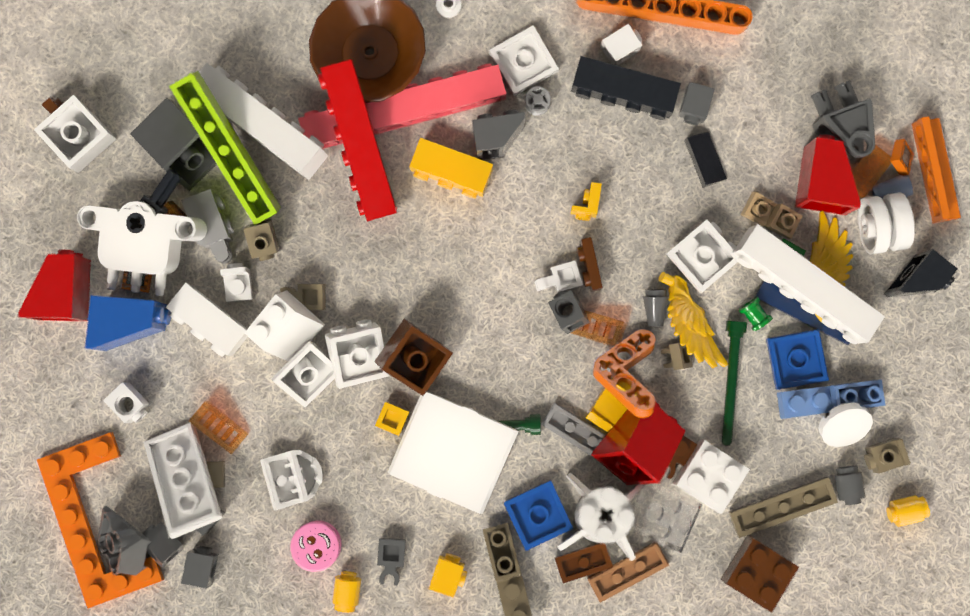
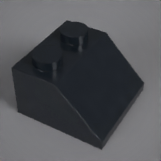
(922, 275)

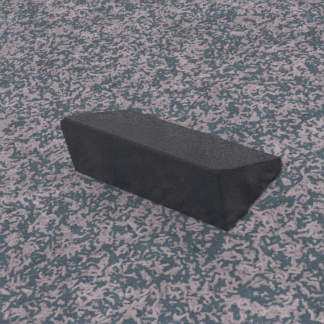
(705, 159)

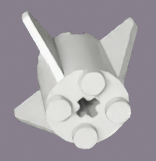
(588, 513)

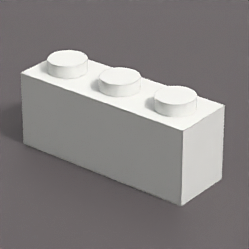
(207, 320)

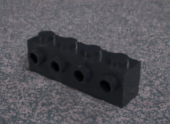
(625, 88)

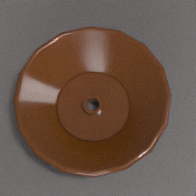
(387, 27)

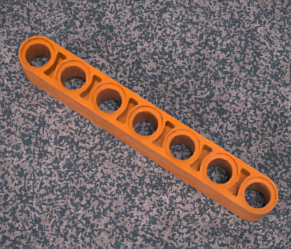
(675, 15)

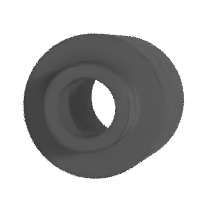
(850, 485)

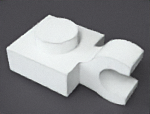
(562, 277)

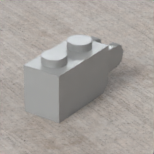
(209, 208)

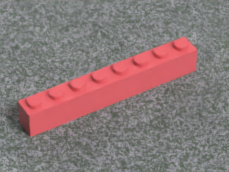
(418, 103)

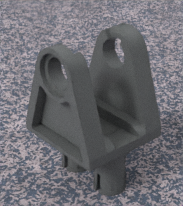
(848, 124)

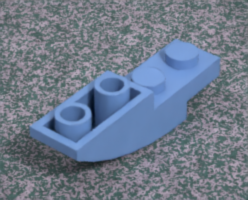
(824, 398)

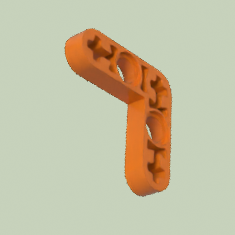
(619, 372)

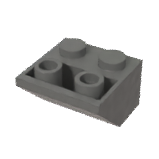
(496, 134)

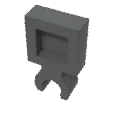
(391, 555)

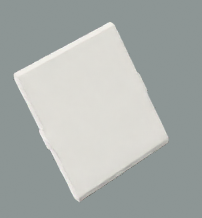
(452, 452)

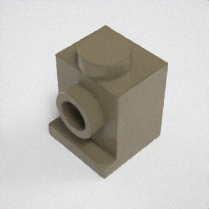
(875, 455)

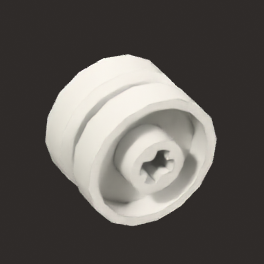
(886, 223)

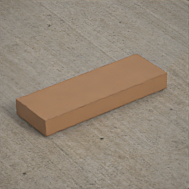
(627, 572)

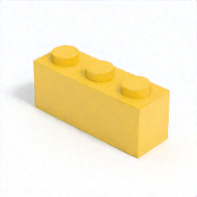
(450, 168)

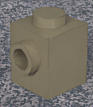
(261, 240)

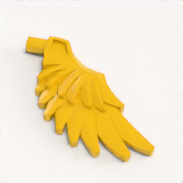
(830, 251)
(691, 322)

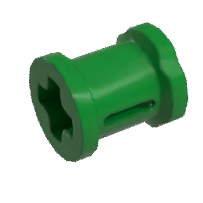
(755, 314)

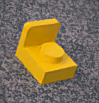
(591, 198)

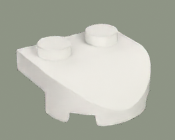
(291, 478)

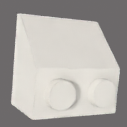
(75, 134)
(284, 326)

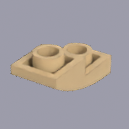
(771, 215)

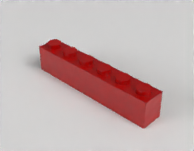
(358, 138)

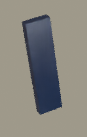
(770, 295)

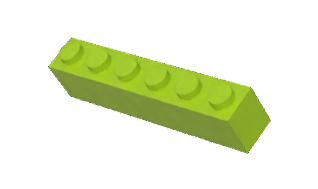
(225, 147)

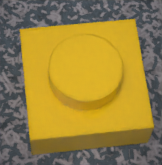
(392, 418)

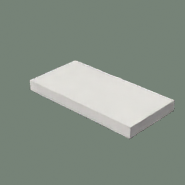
(182, 480)

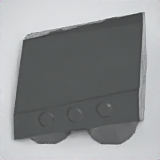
(121, 543)

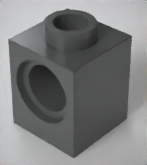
(696, 103)
(572, 321)
(162, 547)
(200, 567)

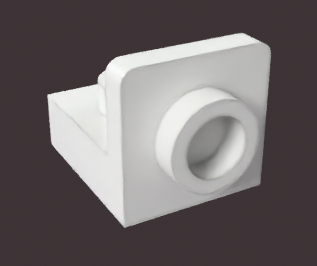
(237, 282)

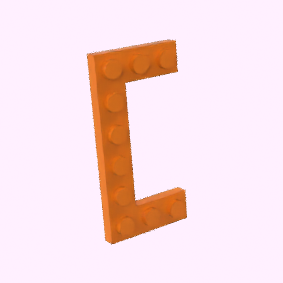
(57, 474)

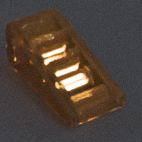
(618, 335)
(212, 434)

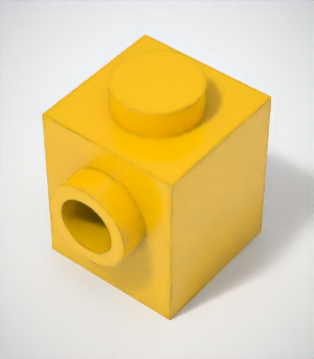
(448, 575)

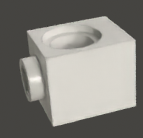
(621, 45)
(117, 398)

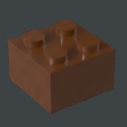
(413, 357)
(759, 573)

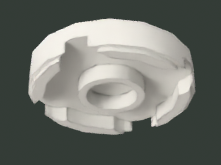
(845, 424)

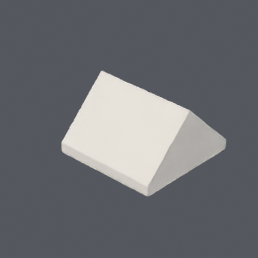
(305, 374)

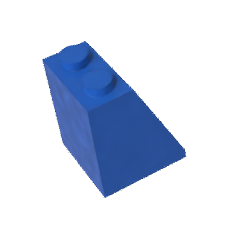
(123, 321)

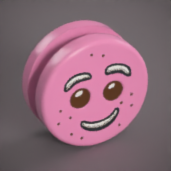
(316, 546)

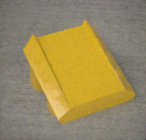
(607, 409)

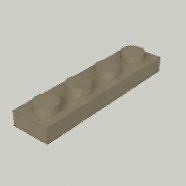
(783, 507)

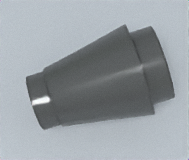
(655, 306)

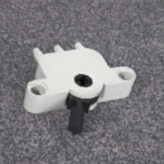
(142, 236)

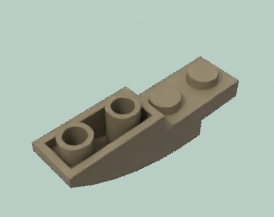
(507, 571)

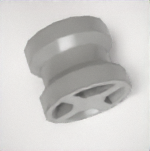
(540, 96)

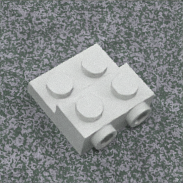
(703, 255)
(355, 352)

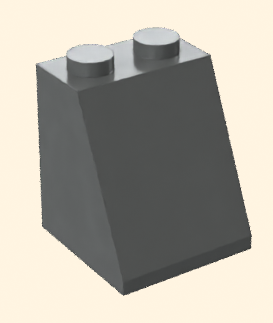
(174, 144)

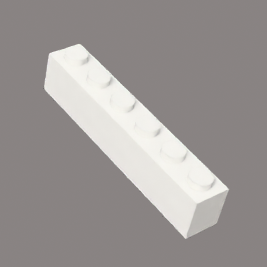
(263, 124)
(808, 285)

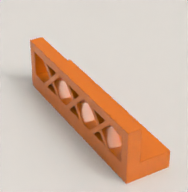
(935, 170)

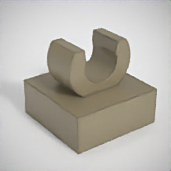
(679, 357)

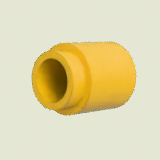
(908, 510)
(346, 592)

